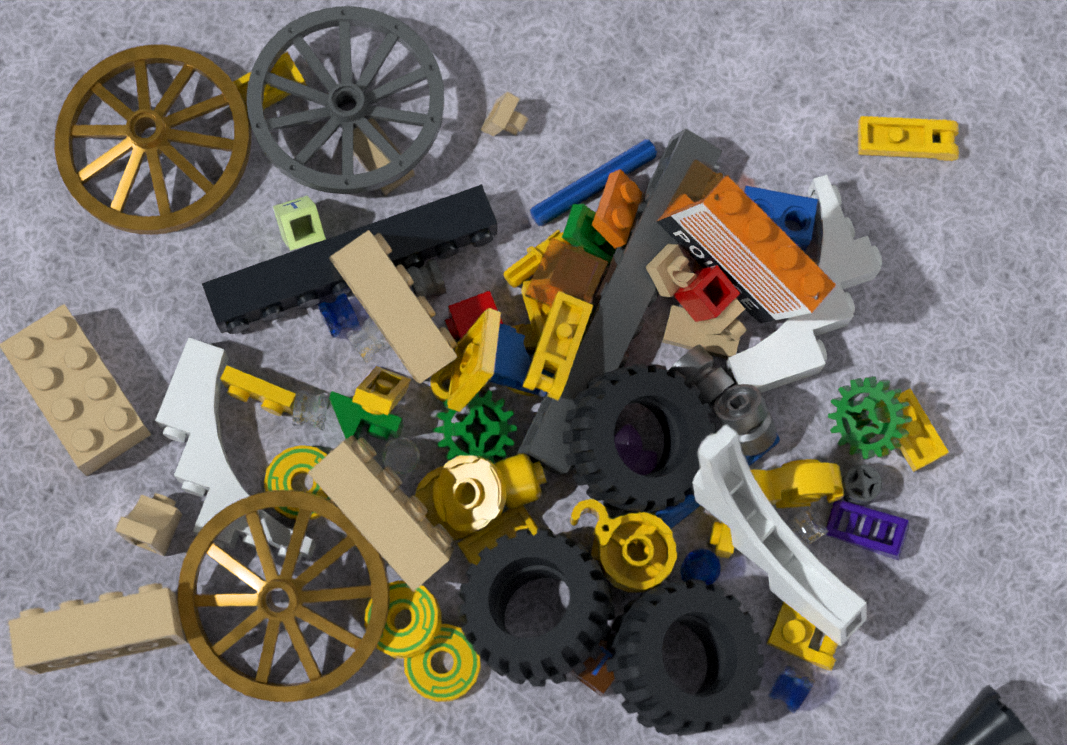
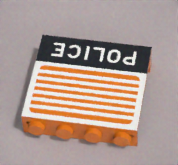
(750, 249)

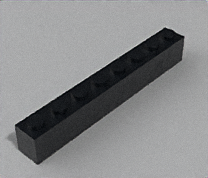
(308, 273)

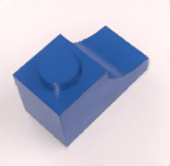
(513, 361)

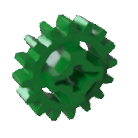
(883, 410)
(491, 428)

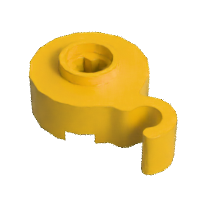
(800, 483)
(619, 533)

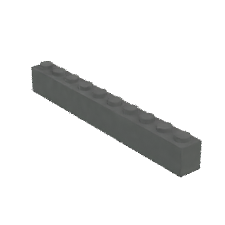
(618, 300)

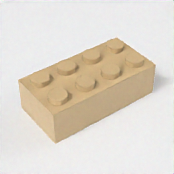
(394, 307)
(74, 390)
(383, 511)
(96, 630)

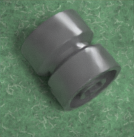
(698, 369)
(746, 414)

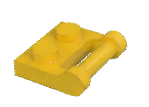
(793, 635)

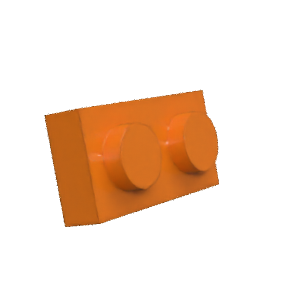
(617, 208)

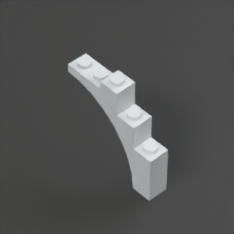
(793, 349)
(193, 412)
(794, 574)

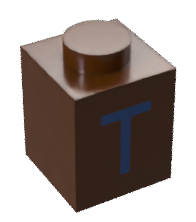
(596, 674)

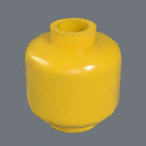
(521, 480)

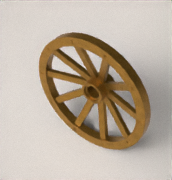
(158, 143)
(211, 656)

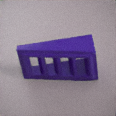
(886, 520)

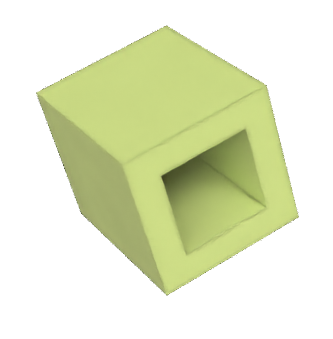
(299, 222)

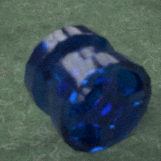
(338, 315)
(704, 563)
(791, 688)

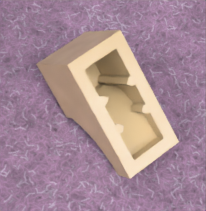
(151, 523)

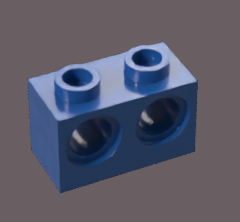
(787, 207)

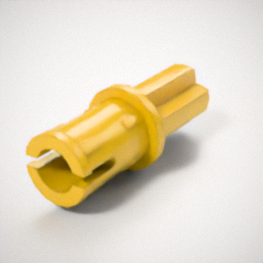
(529, 263)

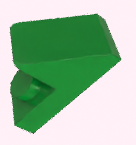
(582, 233)
(353, 418)

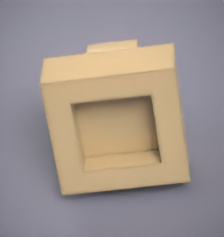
(504, 117)
(670, 270)
(726, 322)

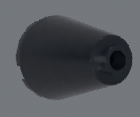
(987, 723)

